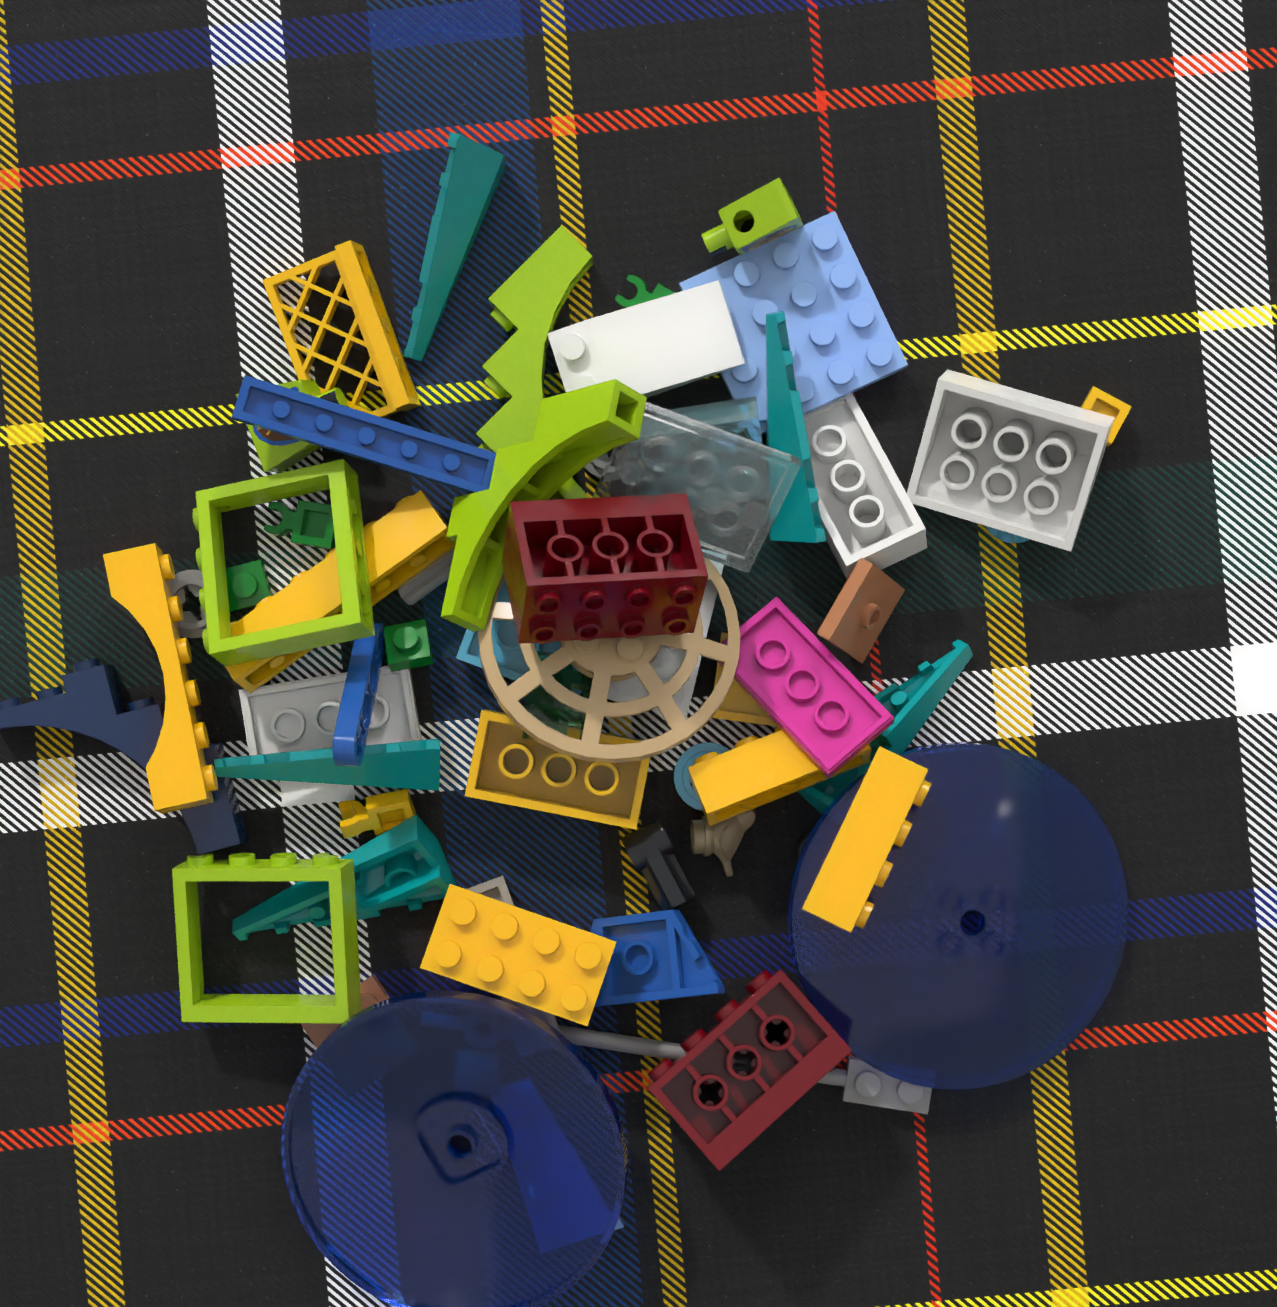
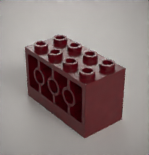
(603, 568)
(776, 1074)

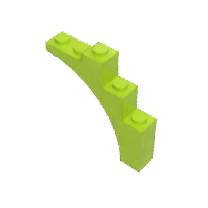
(531, 306)
(566, 437)

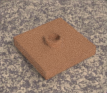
(861, 610)

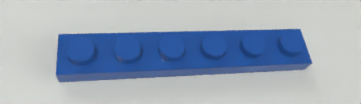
(363, 435)

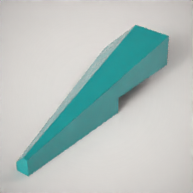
(463, 200)
(786, 431)
(910, 707)
(383, 765)
(389, 872)

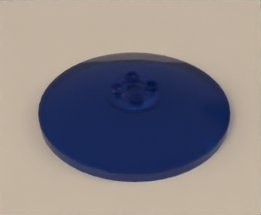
(986, 1002)
(438, 1223)

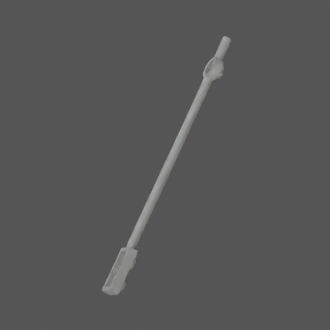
(859, 1080)

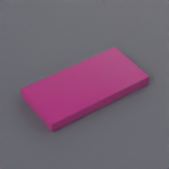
(806, 688)

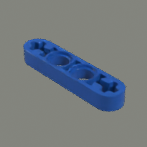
(358, 699)

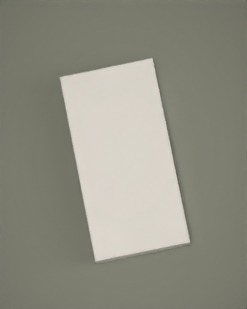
(306, 711)

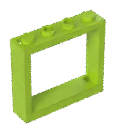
(357, 613)
(267, 1007)

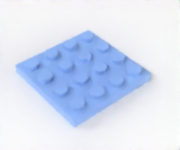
(829, 310)

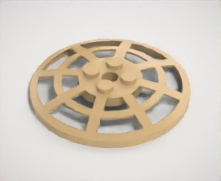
(614, 661)

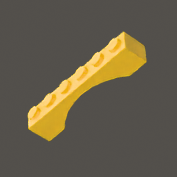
(178, 764)

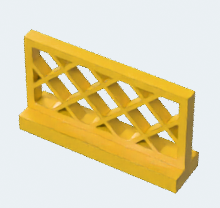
(370, 318)

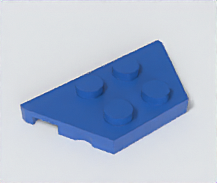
(654, 960)

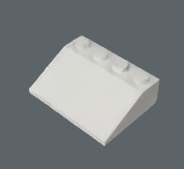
(1008, 459)

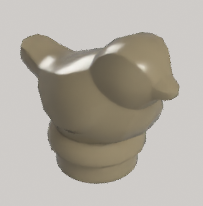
(721, 838)

